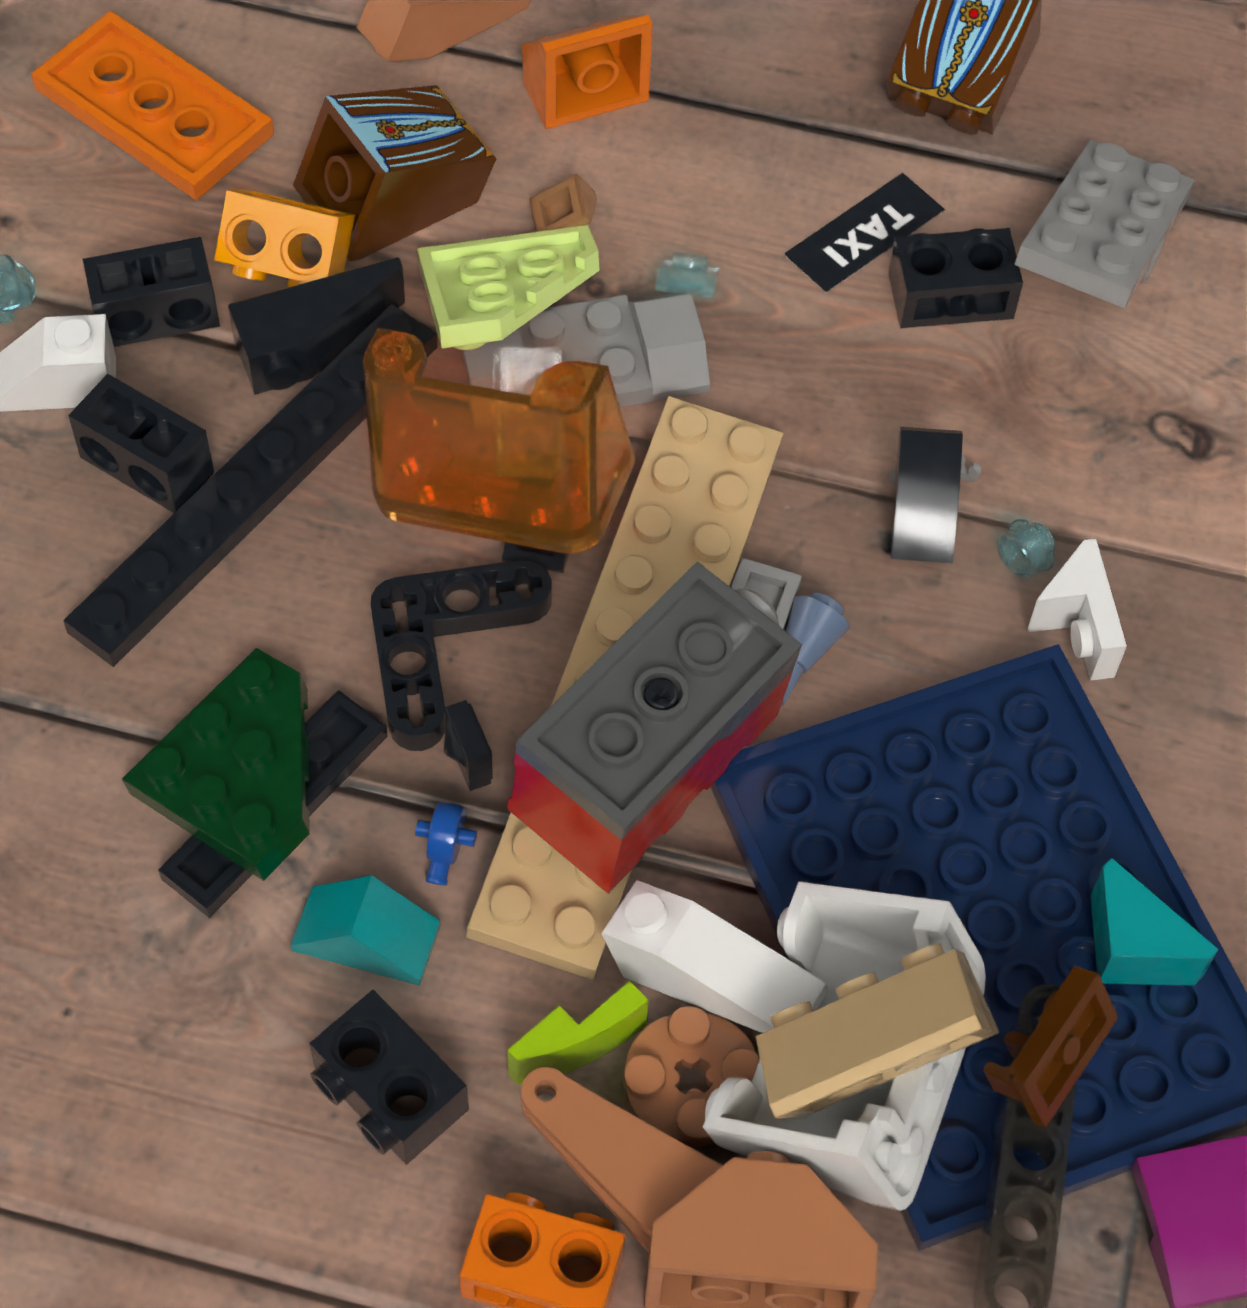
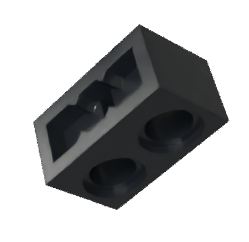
(955, 277)
(153, 291)
(141, 443)
(401, 1069)

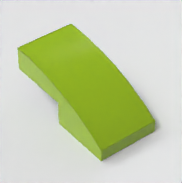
(568, 1046)

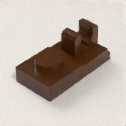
(1059, 1048)

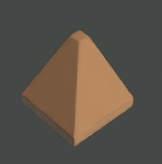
(564, 205)

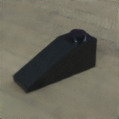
(306, 326)

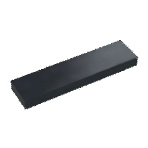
(338, 743)

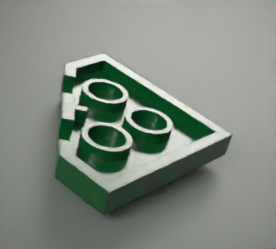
(236, 766)

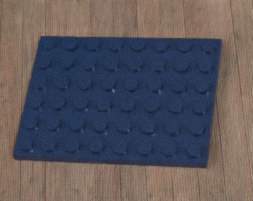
(1009, 811)

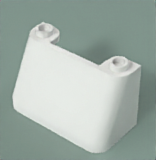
(882, 1137)

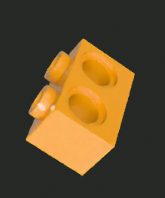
(285, 227)

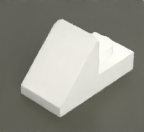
(1083, 600)

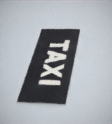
(864, 232)

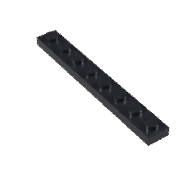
(233, 501)

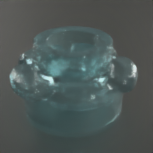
(1027, 548)

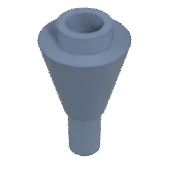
(817, 625)

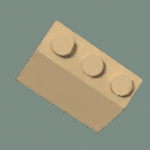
(872, 1032)

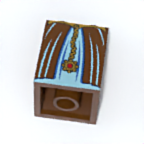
(964, 60)
(392, 163)

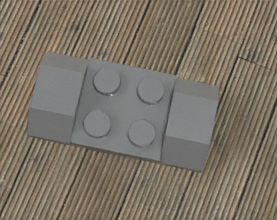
(647, 343)

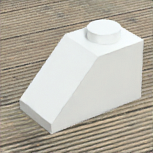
(56, 363)

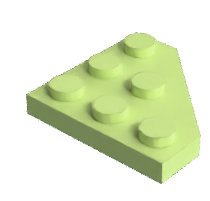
(500, 283)

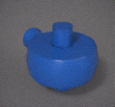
(444, 837)

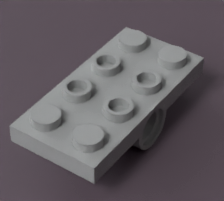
(1106, 223)

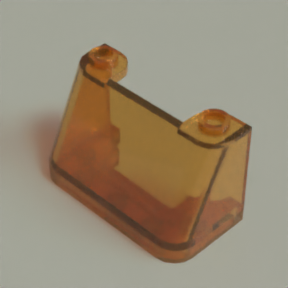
(492, 459)

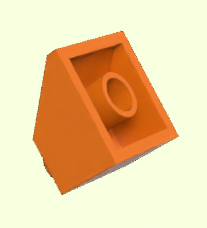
(589, 69)

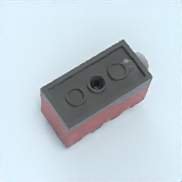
(652, 724)

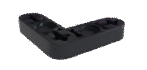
(431, 618)

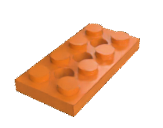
(153, 75)

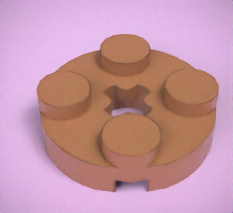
(679, 1041)

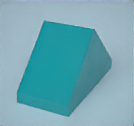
(367, 929)
(1141, 936)

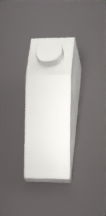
(704, 959)

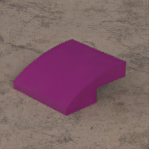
(1198, 1220)

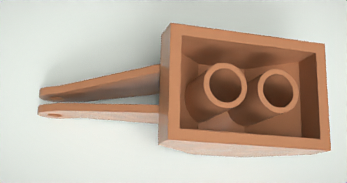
(713, 1232)

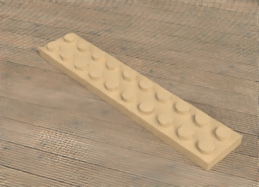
(685, 508)

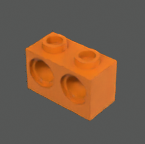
(552, 1240)

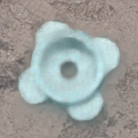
(16, 288)

